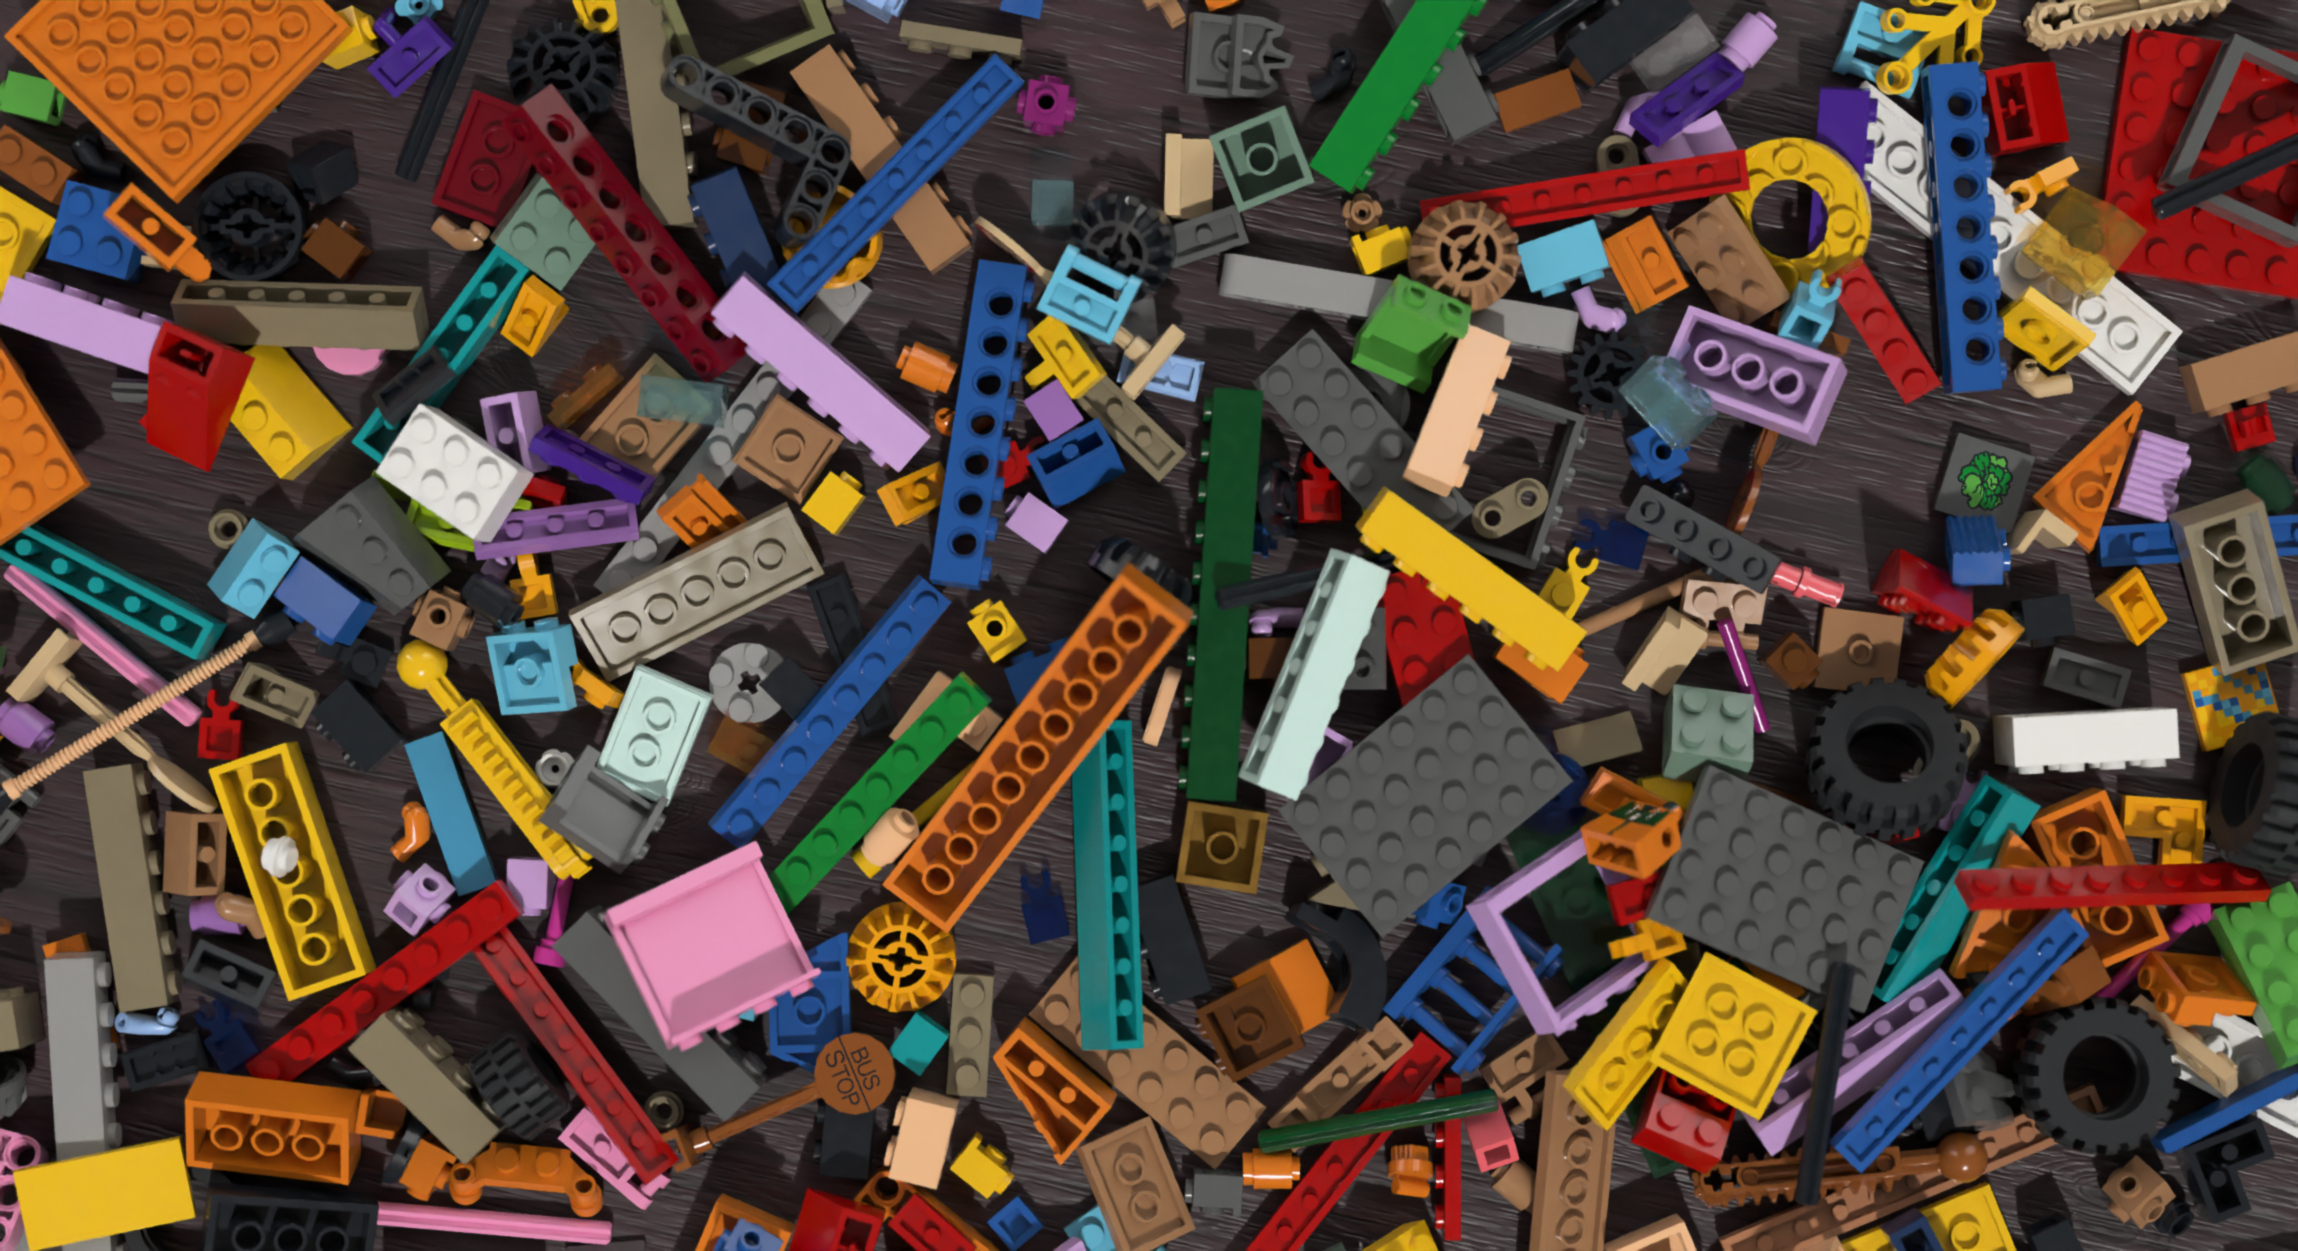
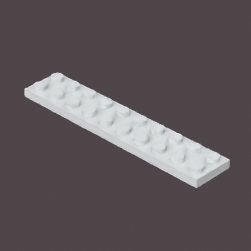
(2128, 329)

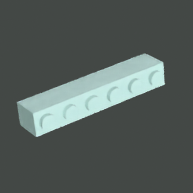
(1314, 674)

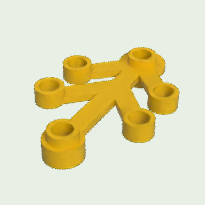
(1940, 35)

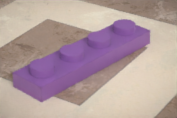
(562, 529)

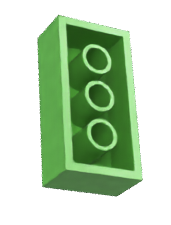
(2262, 951)

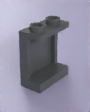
(602, 814)

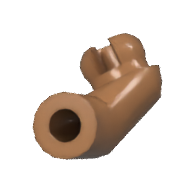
(461, 238)
(240, 910)

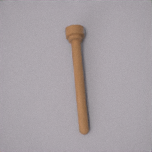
(1636, 605)

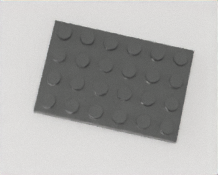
(1425, 795)
(1782, 886)

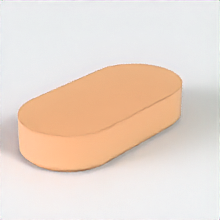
(1162, 705)

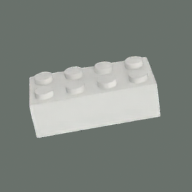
(2091, 736)

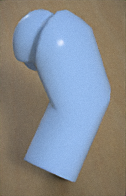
(143, 1024)

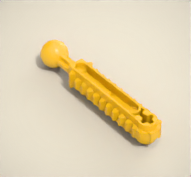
(491, 756)

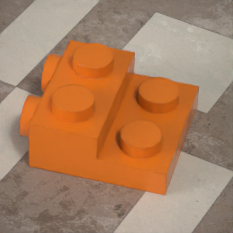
(2194, 987)

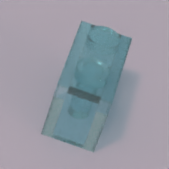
(683, 401)
(1669, 401)

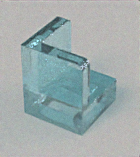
(1052, 203)

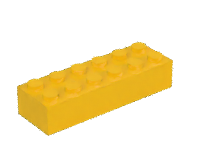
(309, 909)

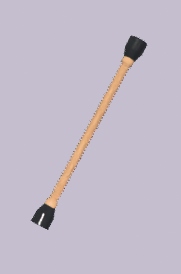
(269, 630)

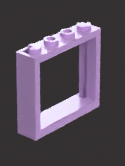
(1487, 917)

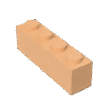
(1456, 412)

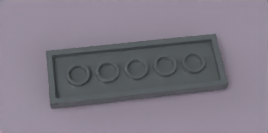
(1350, 429)

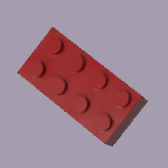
(1421, 634)

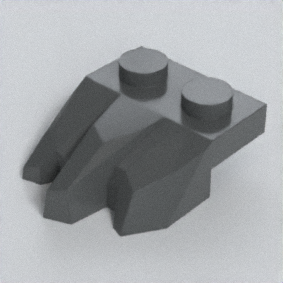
(1232, 56)
(1979, 1095)

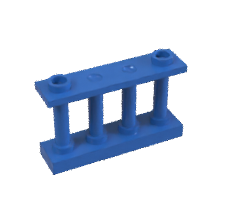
(1434, 973)

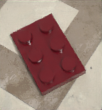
(484, 165)

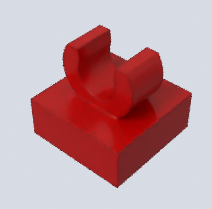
(2249, 427)

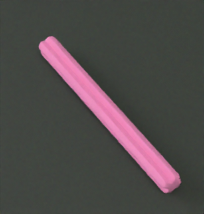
(100, 642)
(494, 1223)

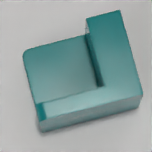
(919, 1042)

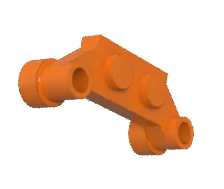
(527, 1169)

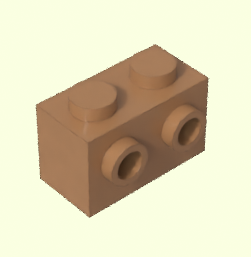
(194, 853)

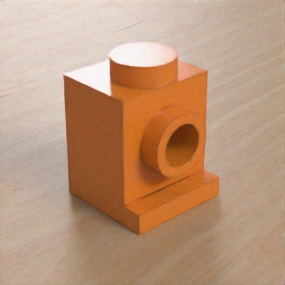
(428, 1168)

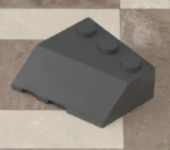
(373, 547)

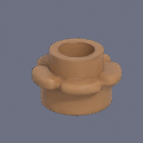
(1354, 221)

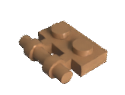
(1710, 599)
(1519, 1068)

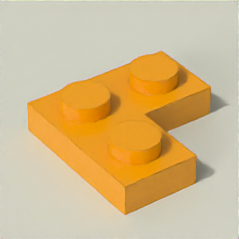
(2172, 820)

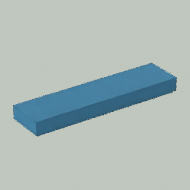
(451, 813)

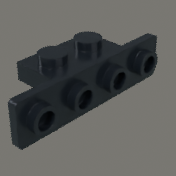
(1704, 540)

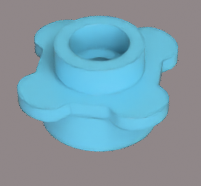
(409, 9)

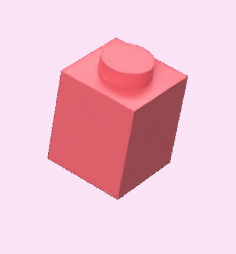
(1491, 1139)

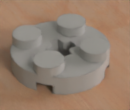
(727, 676)

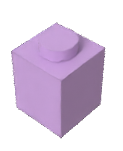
(1035, 521)
(530, 883)

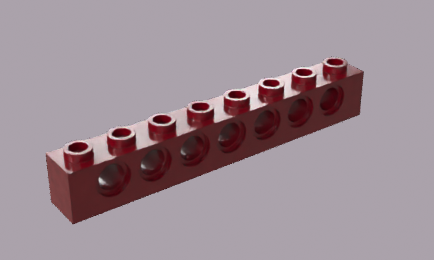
(624, 230)

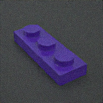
(1686, 99)
(591, 464)

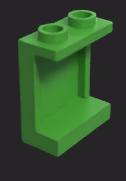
(1410, 333)

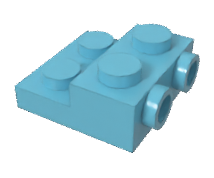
(533, 666)

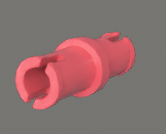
(1805, 583)

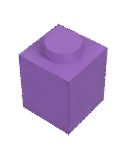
(1054, 411)

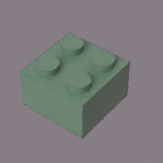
(1262, 158)
(543, 234)
(1707, 729)

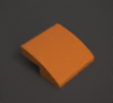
(1299, 982)

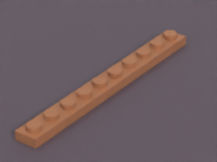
(1833, 1215)

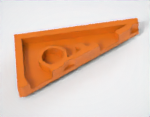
(2086, 484)

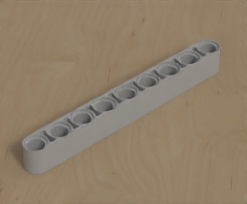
(1358, 295)

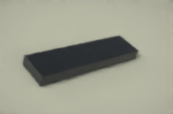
(843, 633)

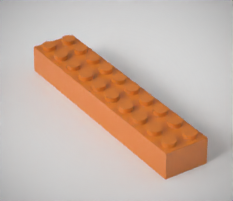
(1038, 747)

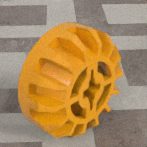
(1972, 655)
(938, 960)

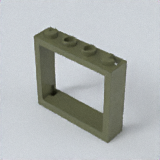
(677, 32)

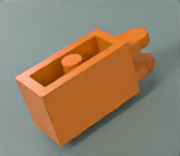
(157, 234)

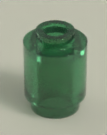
(2267, 482)

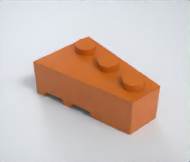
(1053, 1086)

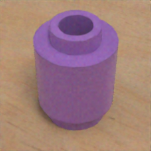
(26, 726)
(206, 920)

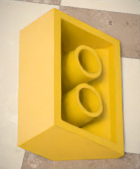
(286, 413)

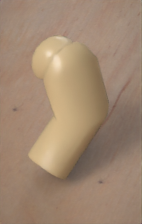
(2038, 384)

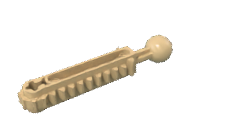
(2102, 17)

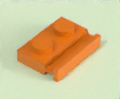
(1644, 264)
(699, 512)

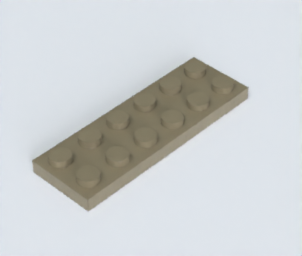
(696, 592)

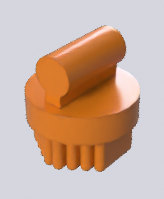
(1410, 1170)

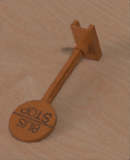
(849, 1074)

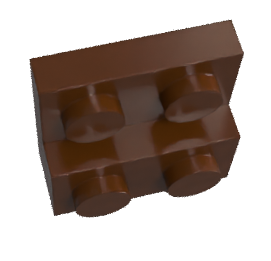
(1249, 1028)

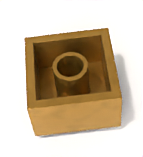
(1222, 846)

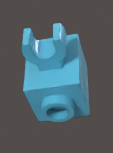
(1809, 312)

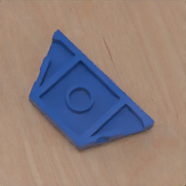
(811, 1020)

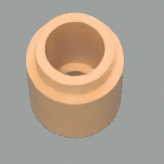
(890, 837)

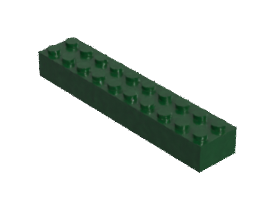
(1225, 560)

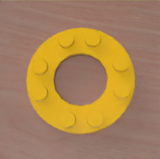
(1835, 182)

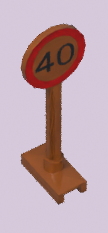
(1745, 500)

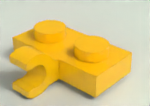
(1065, 359)

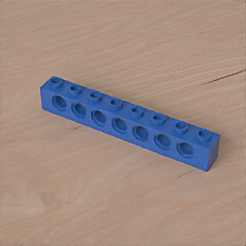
(1949, 248)
(992, 282)

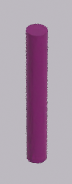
(1742, 671)

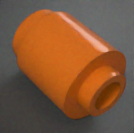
(926, 367)
(1270, 1169)

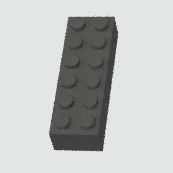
(712, 1069)

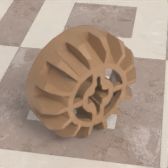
(1425, 259)

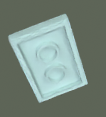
(654, 733)

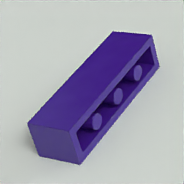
(1844, 128)

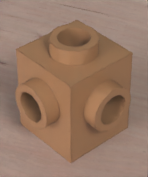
(429, 622)
(2137, 1193)

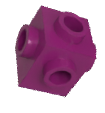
(1051, 120)

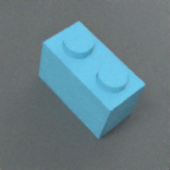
(1563, 258)
(253, 568)

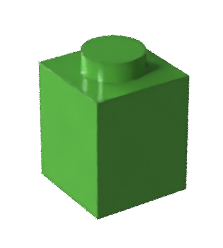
(32, 99)

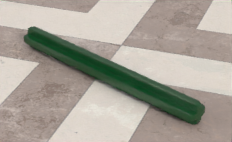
(1378, 1121)

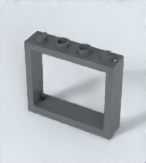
(2199, 124)
(1560, 476)

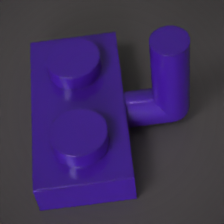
(408, 53)

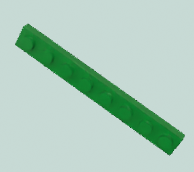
(877, 790)

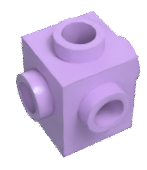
(419, 899)

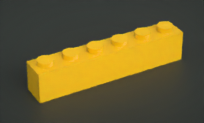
(1469, 578)

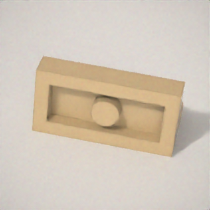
(1188, 177)
(2042, 527)
(1665, 652)

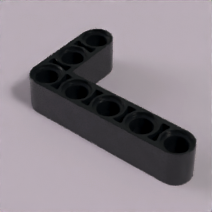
(770, 137)

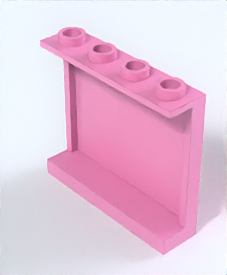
(710, 947)

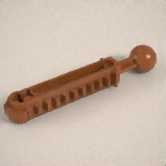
(1957, 1157)

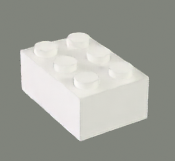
(454, 473)

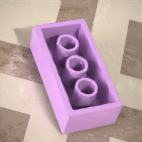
(79, 320)
(1758, 374)

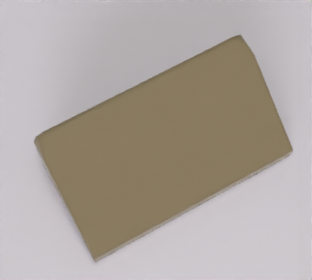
(1599, 739)

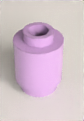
(1748, 40)

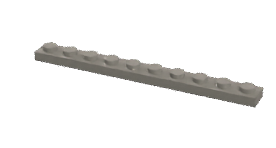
(828, 317)

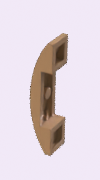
(1344, 1075)

